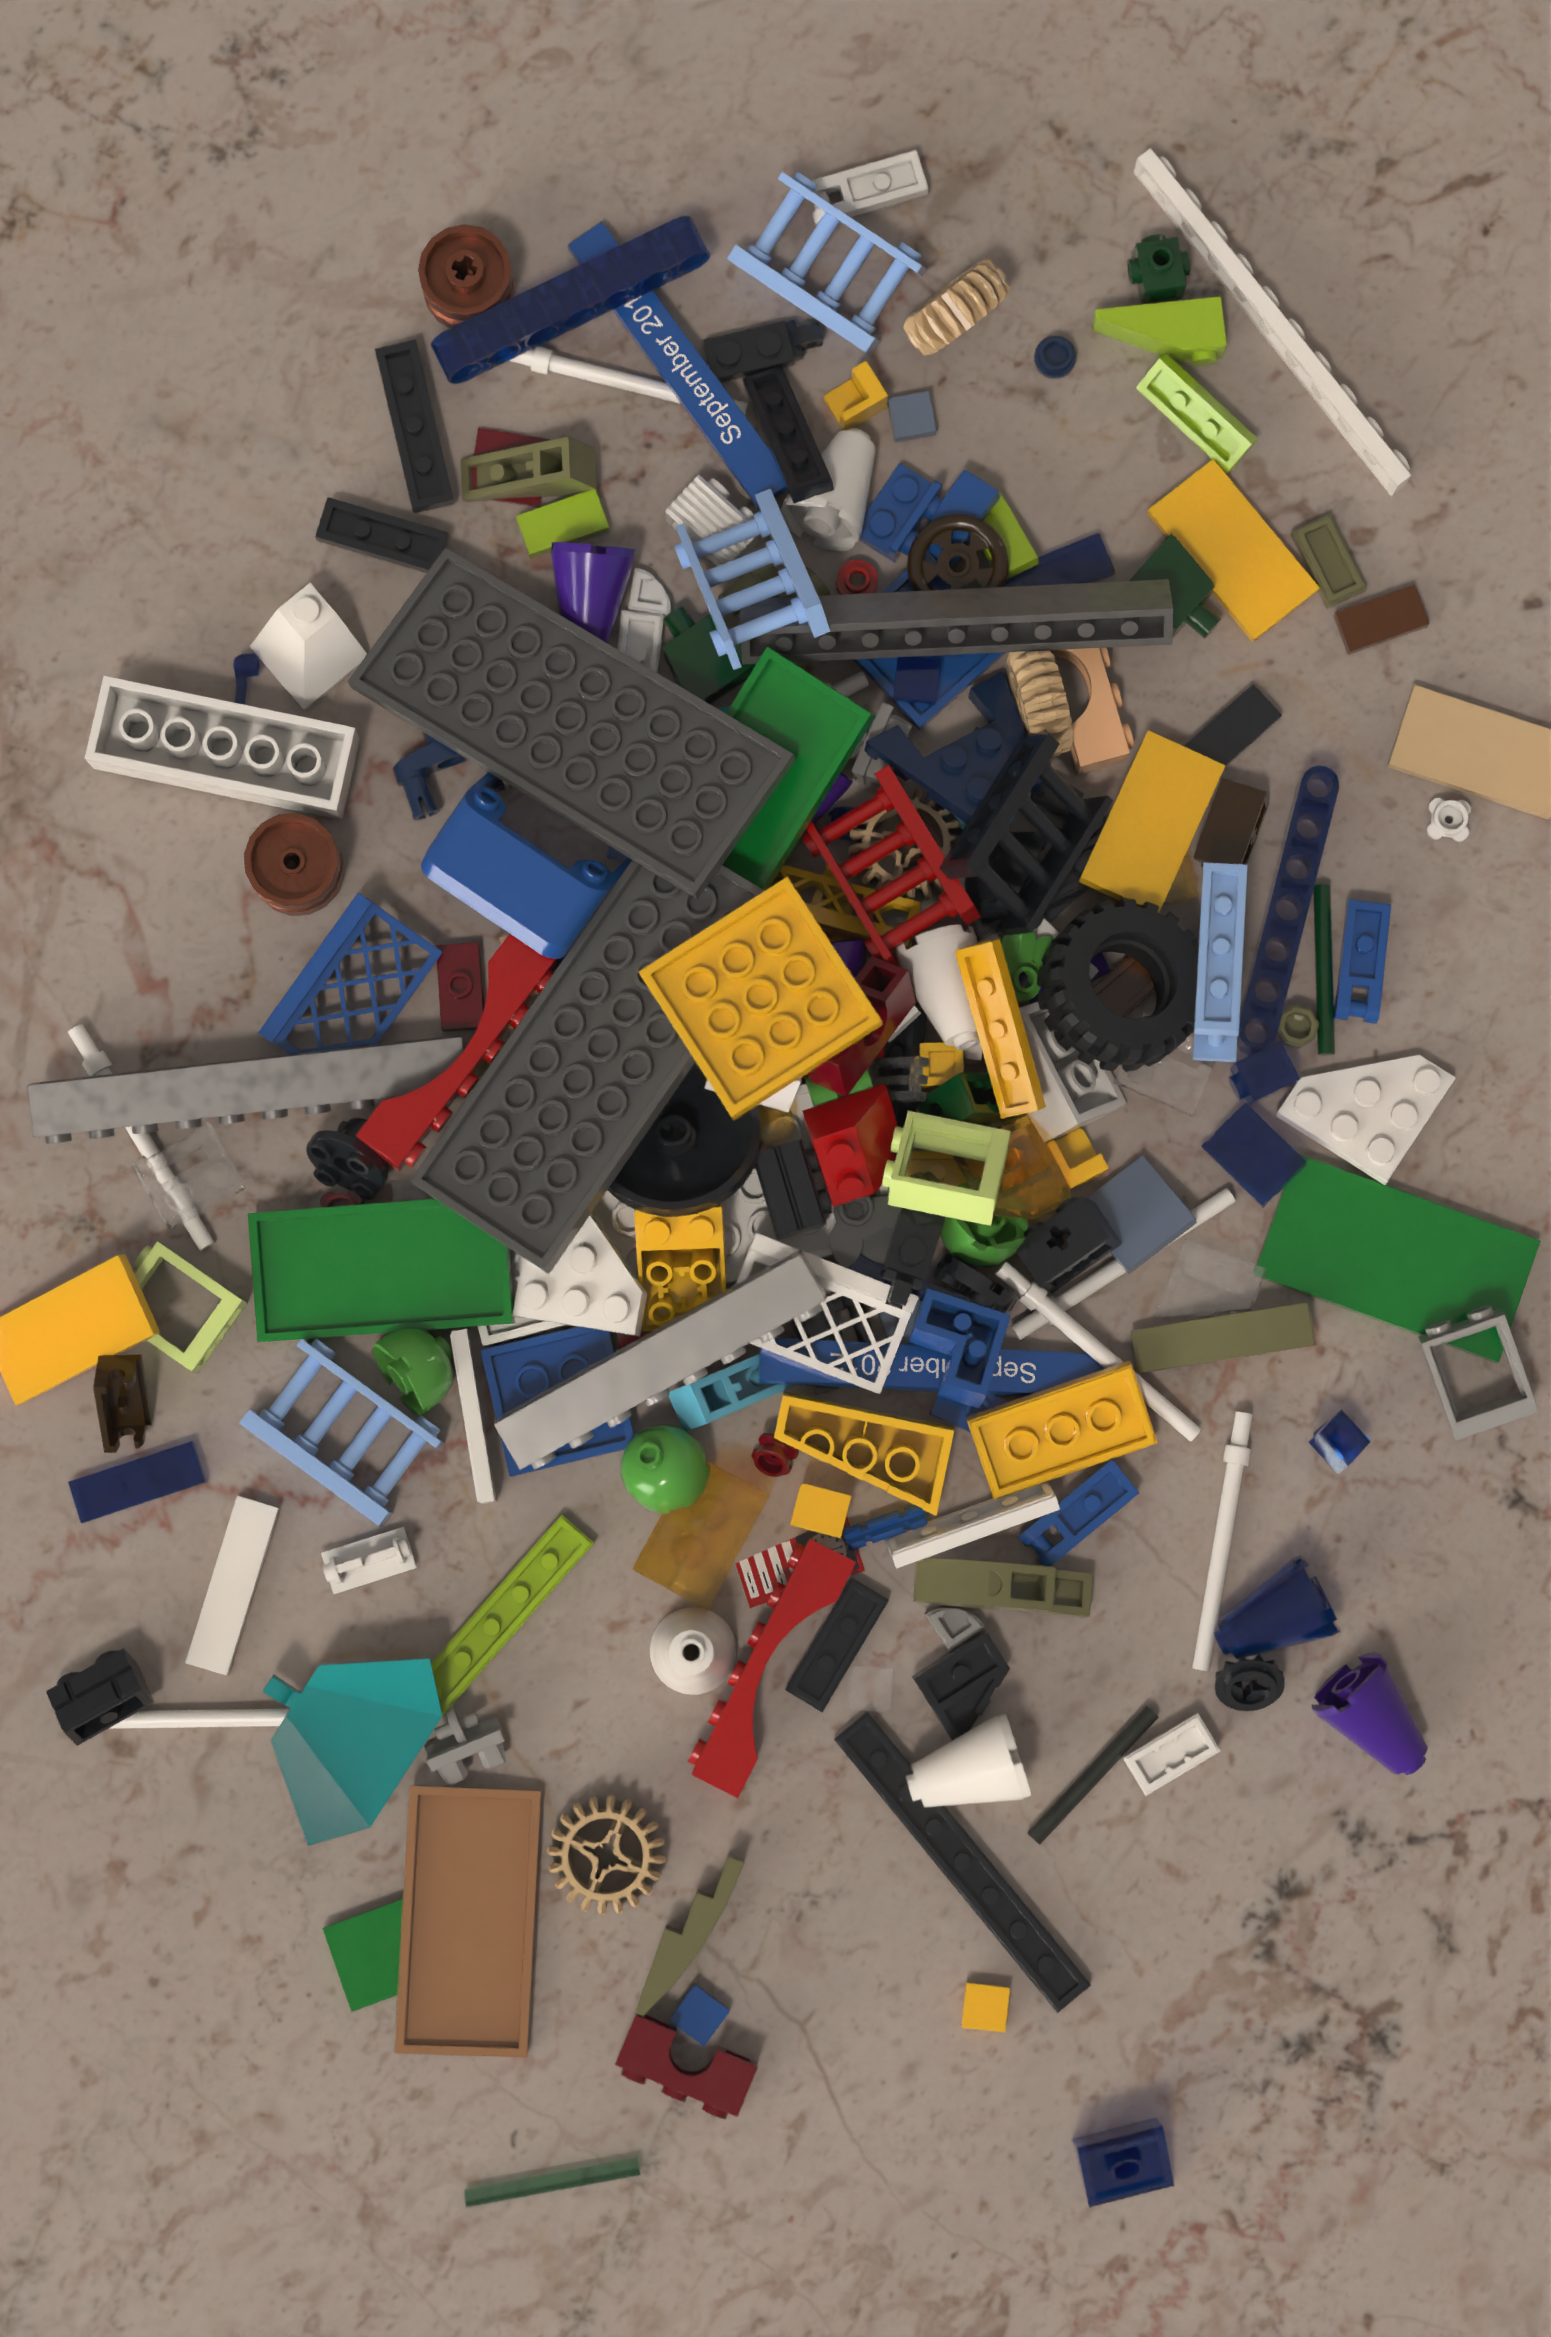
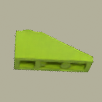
(1181, 329)

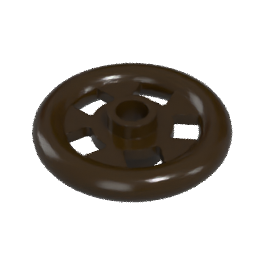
(940, 533)

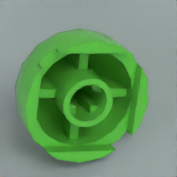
(981, 1243)
(416, 1366)
(664, 1468)

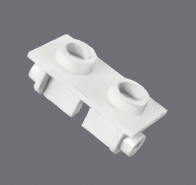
(368, 1560)

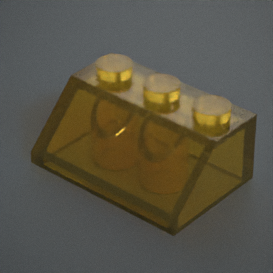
(699, 1544)

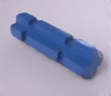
(884, 1527)

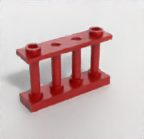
(910, 832)

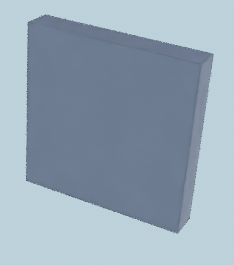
(1141, 1213)

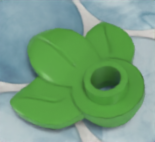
(1024, 955)

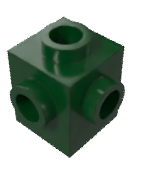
(1159, 269)

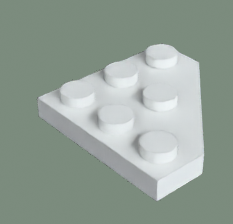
(1368, 1110)
(584, 1288)

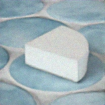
(648, 594)

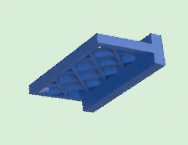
(323, 964)

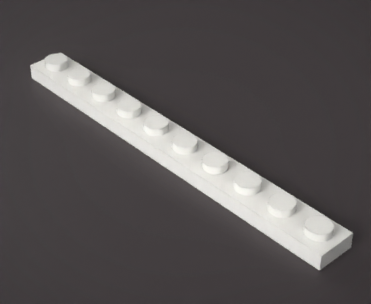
(1282, 334)

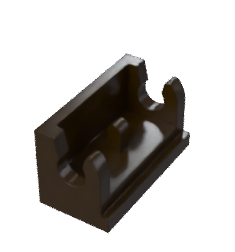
(1232, 824)
(121, 1400)

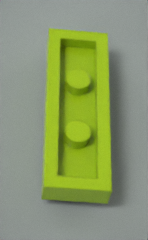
(1196, 413)

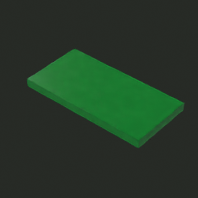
(821, 733)
(1394, 1255)
(375, 1271)

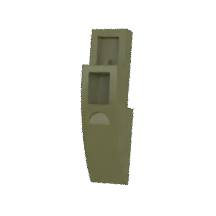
(1002, 1586)

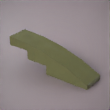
(1223, 1337)
(680, 1947)

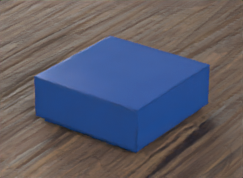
(699, 2015)

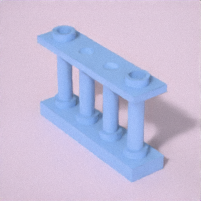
(791, 280)
(778, 551)
(1220, 962)
(304, 1448)

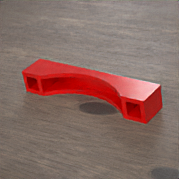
(403, 1122)
(731, 1749)

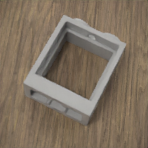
(1494, 1412)

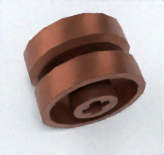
(469, 255)
(286, 840)

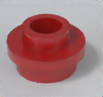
(856, 567)

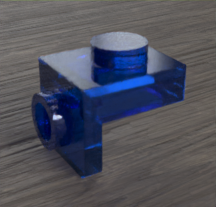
(1339, 1441)

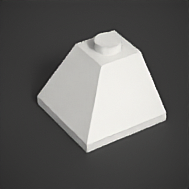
(308, 647)

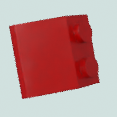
(853, 1142)

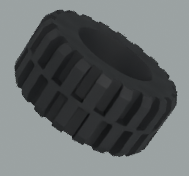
(1080, 1015)

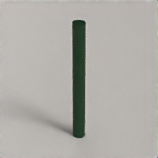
(1323, 969)

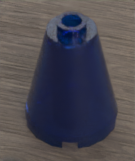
(1278, 1614)

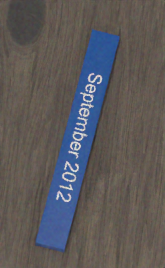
(690, 380)
(923, 1368)

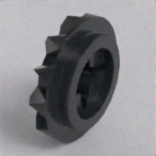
(1259, 1693)

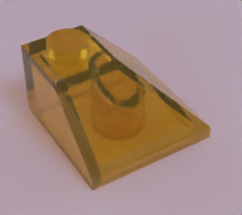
(1031, 1176)

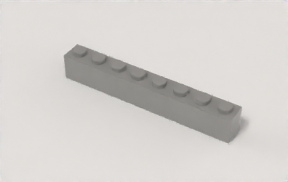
(660, 1360)

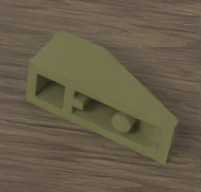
(531, 470)

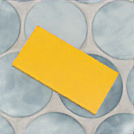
(1236, 548)
(1152, 822)
(71, 1327)
(1061, 1429)

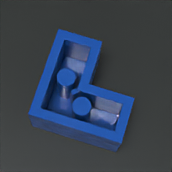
(970, 1338)

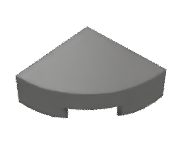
(953, 1625)

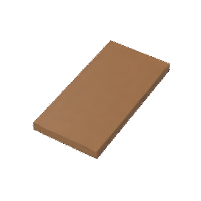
(467, 1921)

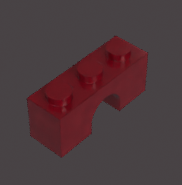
(892, 998)
(718, 2085)

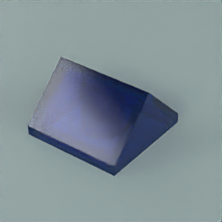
(1123, 2162)

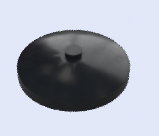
(690, 1154)

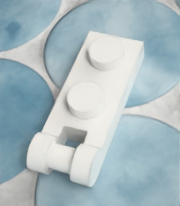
(873, 185)

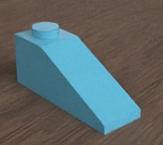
(721, 1394)

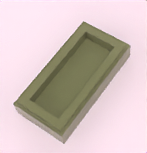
(1328, 561)

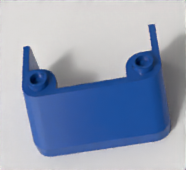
(513, 878)

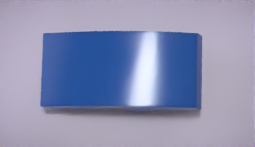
(966, 496)

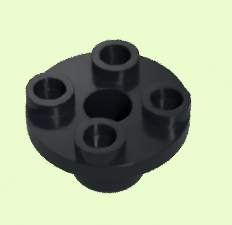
(347, 1161)

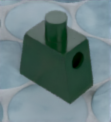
(1188, 586)
(695, 658)
(958, 1097)

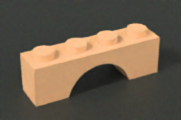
(1098, 732)

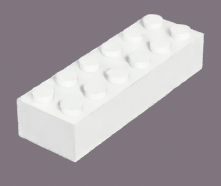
(222, 747)

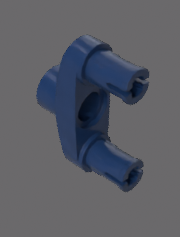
(415, 768)

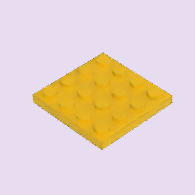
(760, 998)

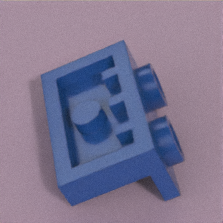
(899, 512)

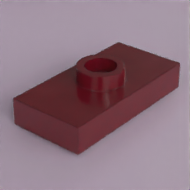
(460, 986)

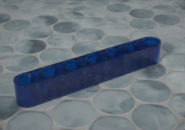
(570, 300)
(1295, 891)

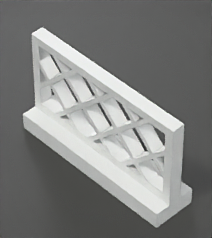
(843, 1283)

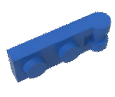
(1362, 959)
(1080, 1513)

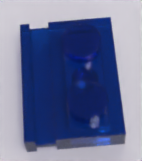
(1254, 1155)

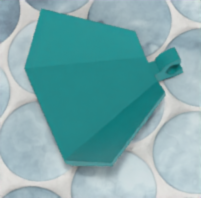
(351, 1739)

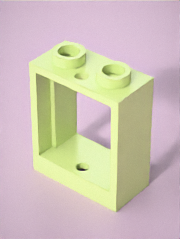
(950, 1138)
(216, 1325)

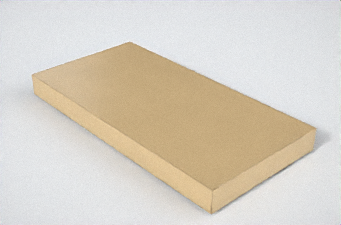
(1475, 751)

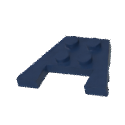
(966, 768)

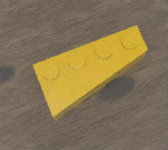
(875, 1446)

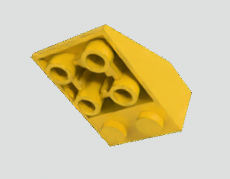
(679, 1262)

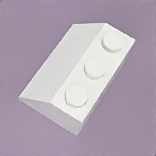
(1071, 1089)

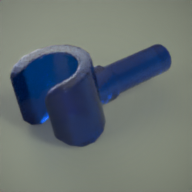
(244, 666)

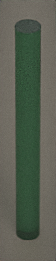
(552, 2182)

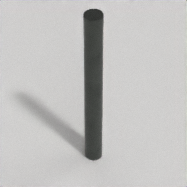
(1093, 1775)

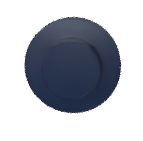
(1055, 357)

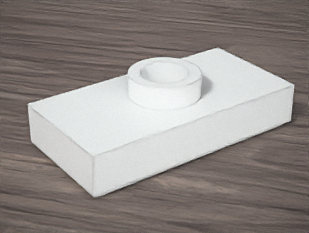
(1171, 1754)

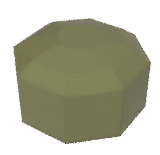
(1297, 1026)

